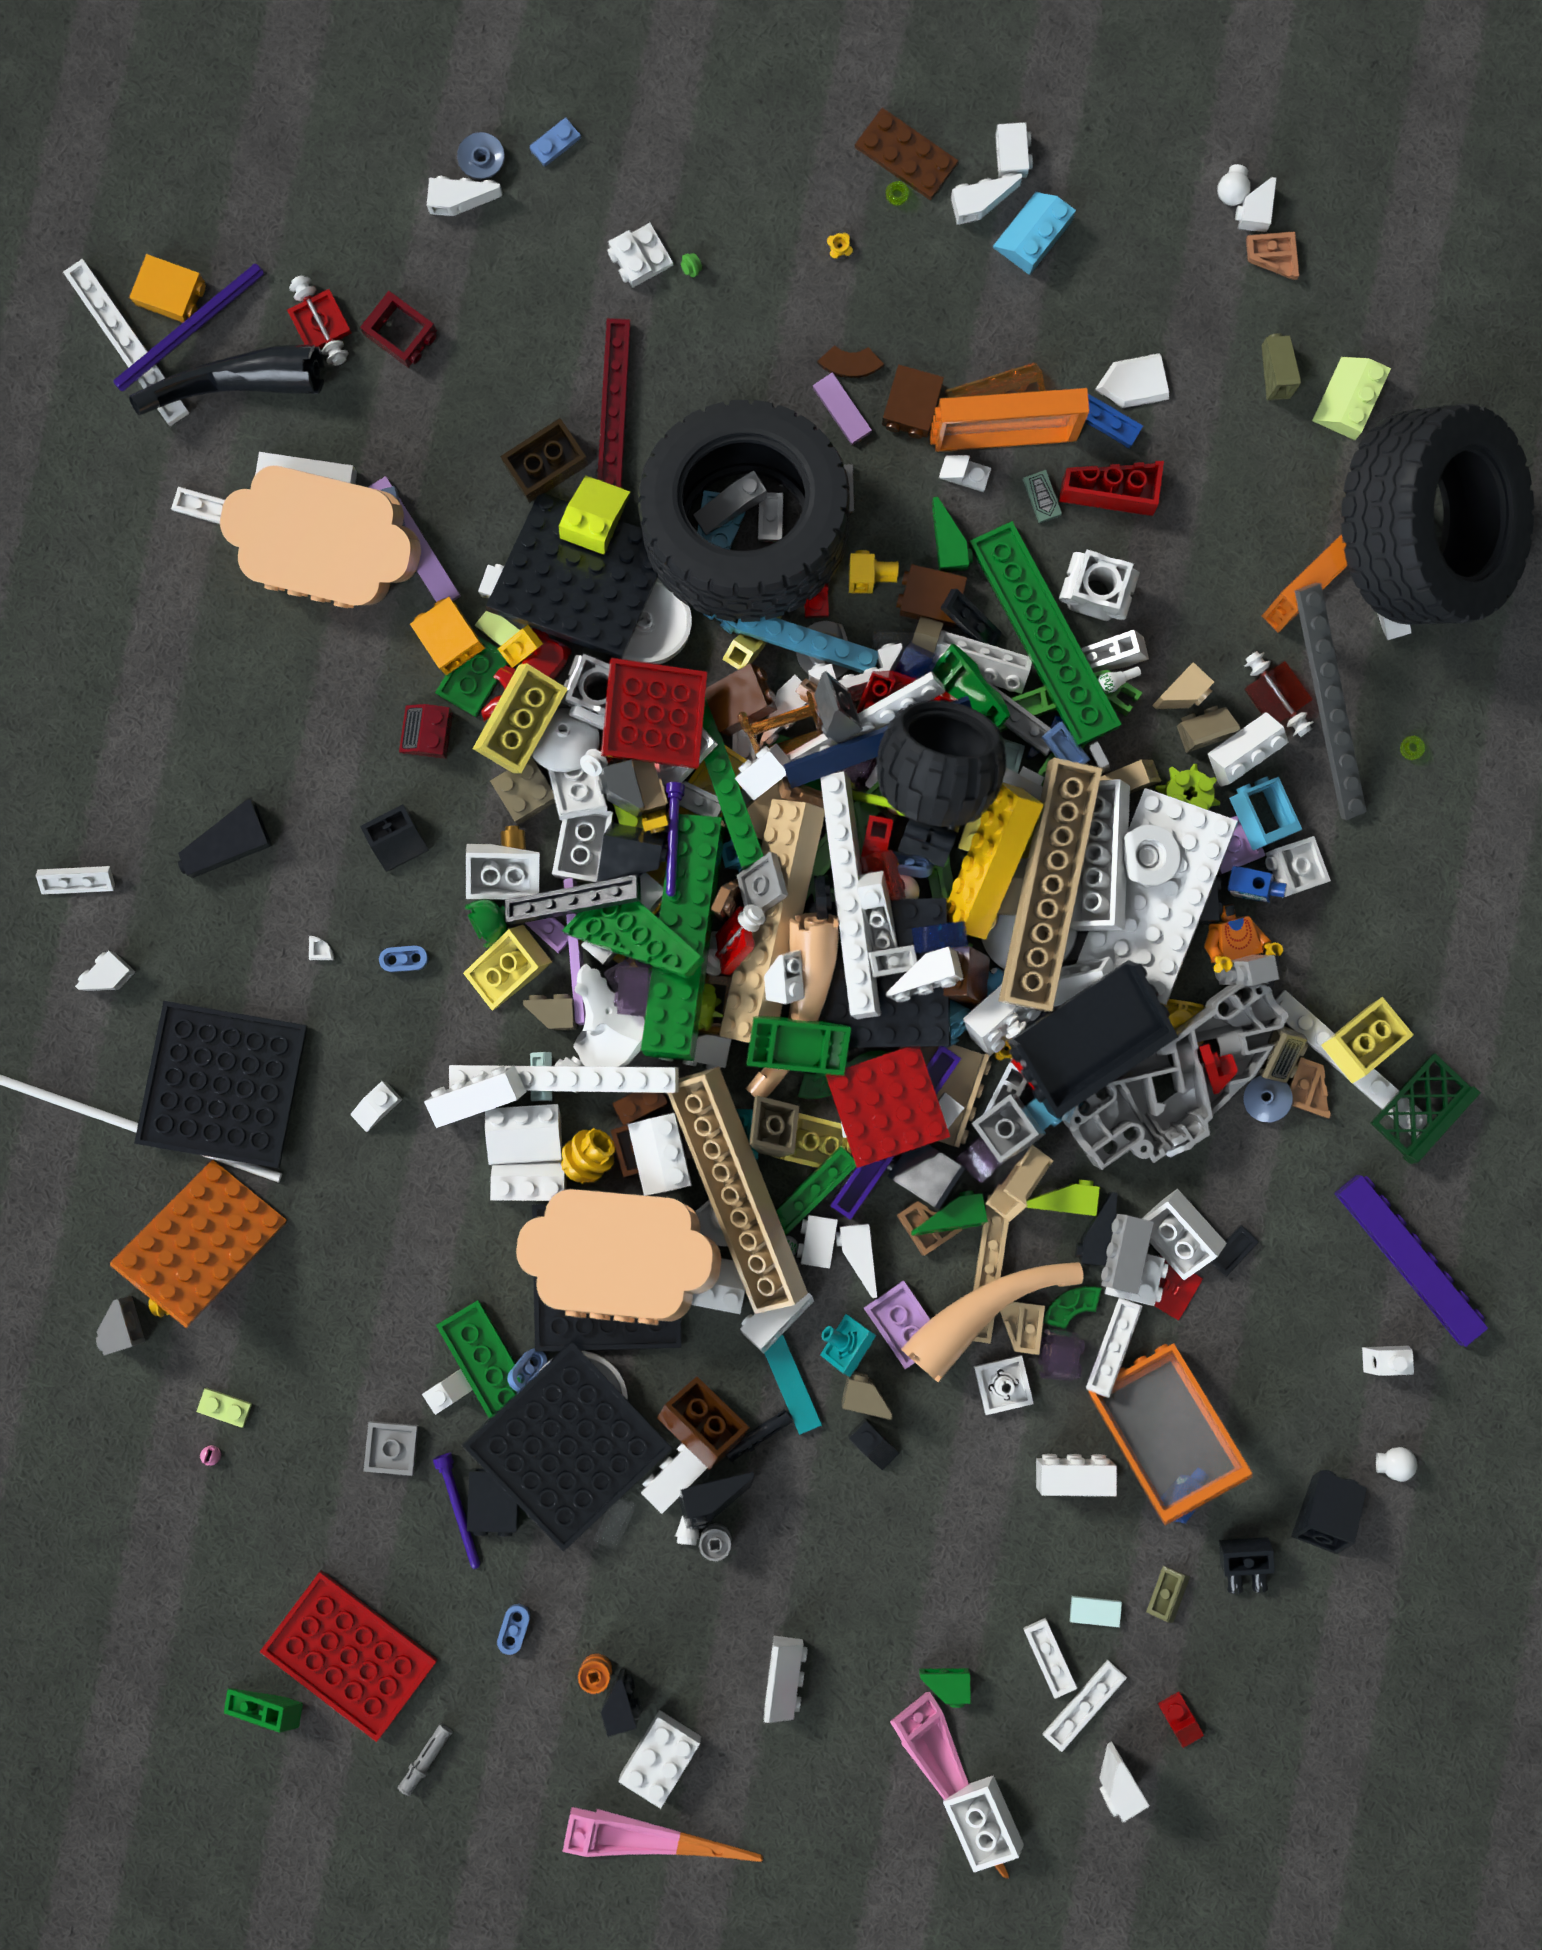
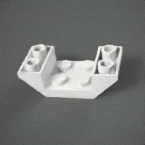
(888, 659)

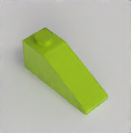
(1073, 1198)

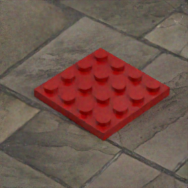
(654, 713)
(888, 1106)

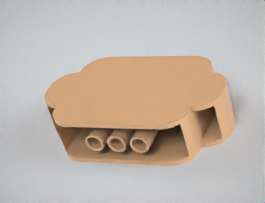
(320, 537)
(618, 1256)

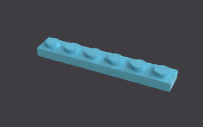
(810, 643)

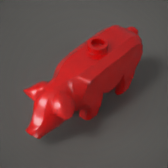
(548, 659)

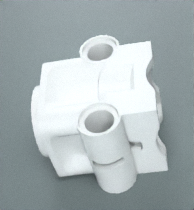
(1114, 573)

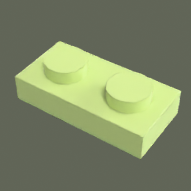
(224, 1407)

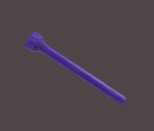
(674, 793)
(444, 1465)

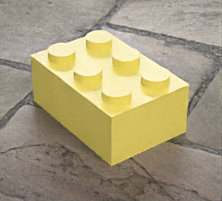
(1367, 1040)

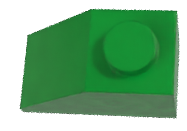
(949, 1684)

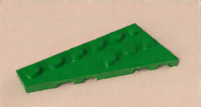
(635, 934)

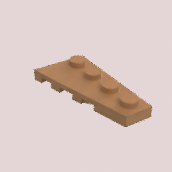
(726, 901)

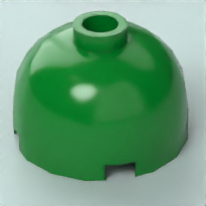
(487, 920)

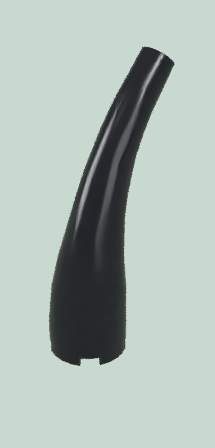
(265, 370)

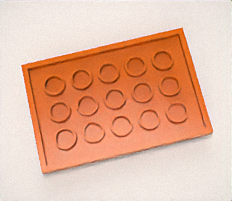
(198, 1243)

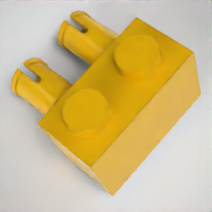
(866, 570)

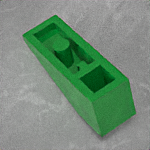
(950, 542)
(961, 1213)
(263, 1709)

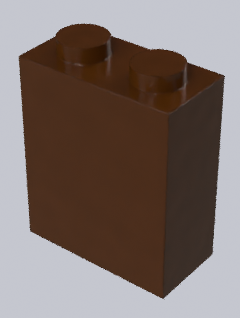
(912, 401)
(926, 593)
(740, 692)
(975, 973)
(639, 1105)

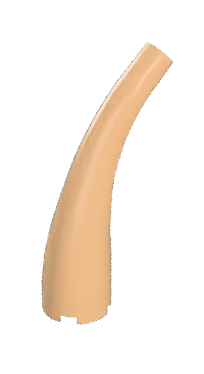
(818, 949)
(953, 1329)

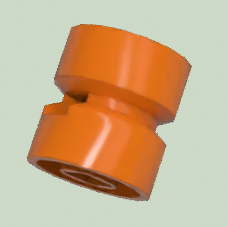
(595, 1673)

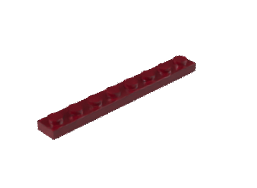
(614, 401)

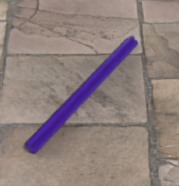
(188, 327)

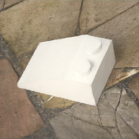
(500, 872)

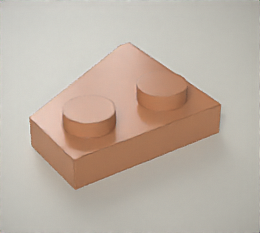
(1274, 252)

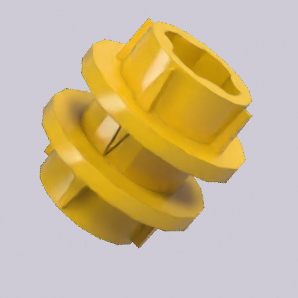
(588, 1155)

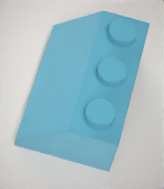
(1035, 230)

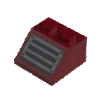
(426, 730)

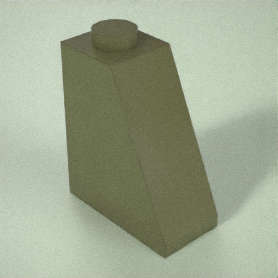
(1279, 367)

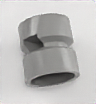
(715, 1542)

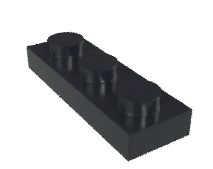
(970, 618)

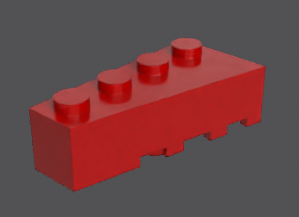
(1115, 487)

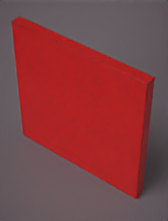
(1176, 1292)

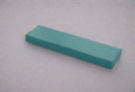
(792, 1386)

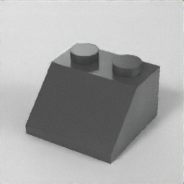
(836, 709)
(621, 787)

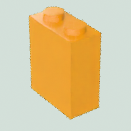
(167, 289)
(447, 635)

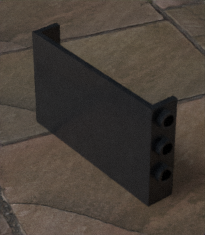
(1093, 1038)

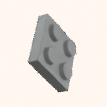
(763, 883)
(391, 1448)

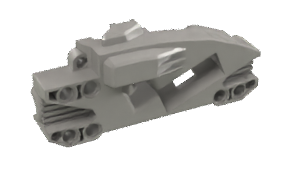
(1183, 1117)

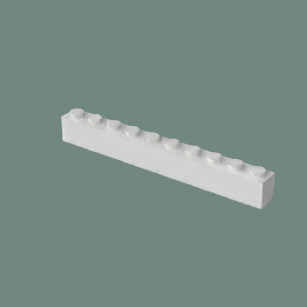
(846, 870)

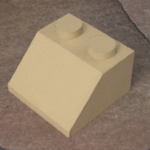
(1188, 689)

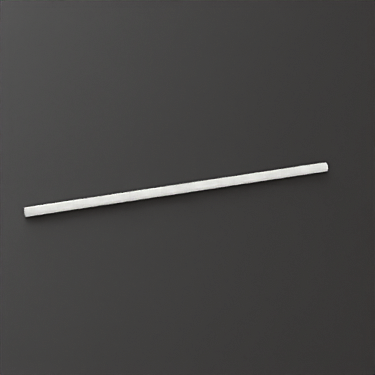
(119, 1121)

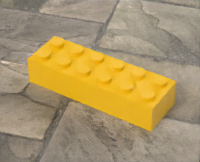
(993, 859)

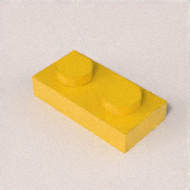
(520, 646)
(655, 821)

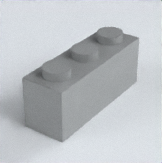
(1250, 971)
(1127, 1253)

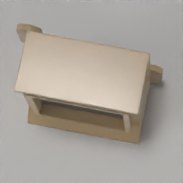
(650, 787)
(1011, 1196)

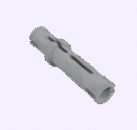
(419, 1768)

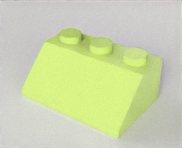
(1351, 395)

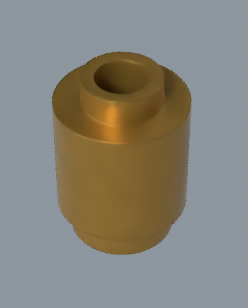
(513, 837)

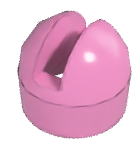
(214, 1456)

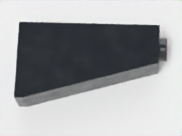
(227, 841)

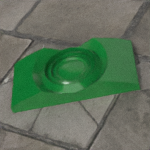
(963, 678)
(798, 1045)

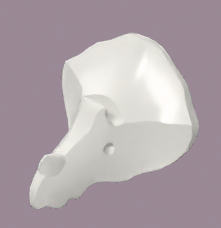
(607, 1036)

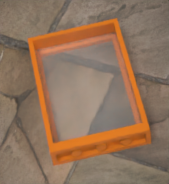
(1009, 419)
(1171, 1434)

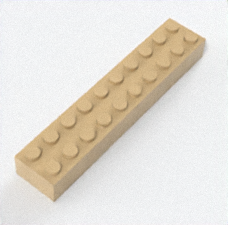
(794, 836)
(1050, 885)
(737, 1191)

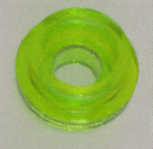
(897, 186)
(1405, 749)

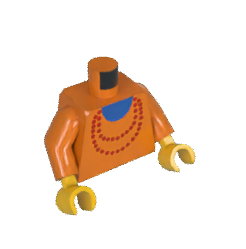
(1235, 939)

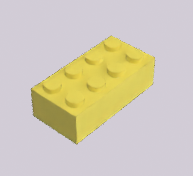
(520, 718)

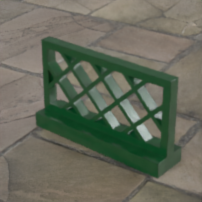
(1440, 1123)

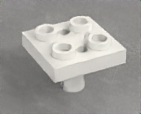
(1019, 1394)

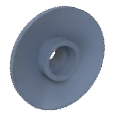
(480, 145)
(1276, 1107)

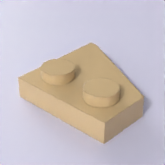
(1024, 1326)

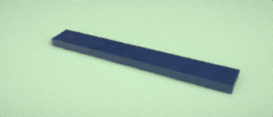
(840, 756)

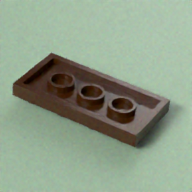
(906, 153)

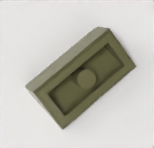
(1168, 1594)

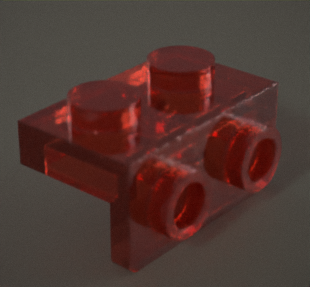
(885, 861)

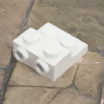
(639, 255)
(1298, 865)
(1149, 1288)

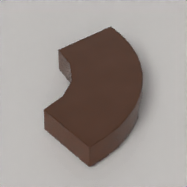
(850, 364)

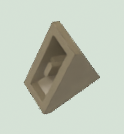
(927, 633)

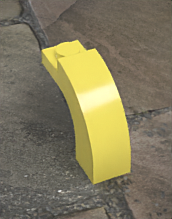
(743, 650)

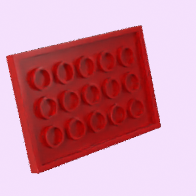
(348, 1655)

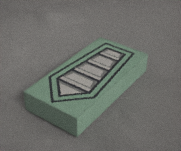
(1042, 496)

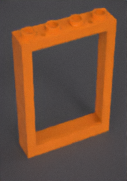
(1321, 571)

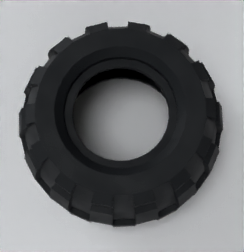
(941, 763)

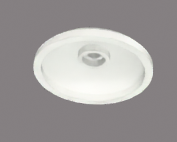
(564, 750)

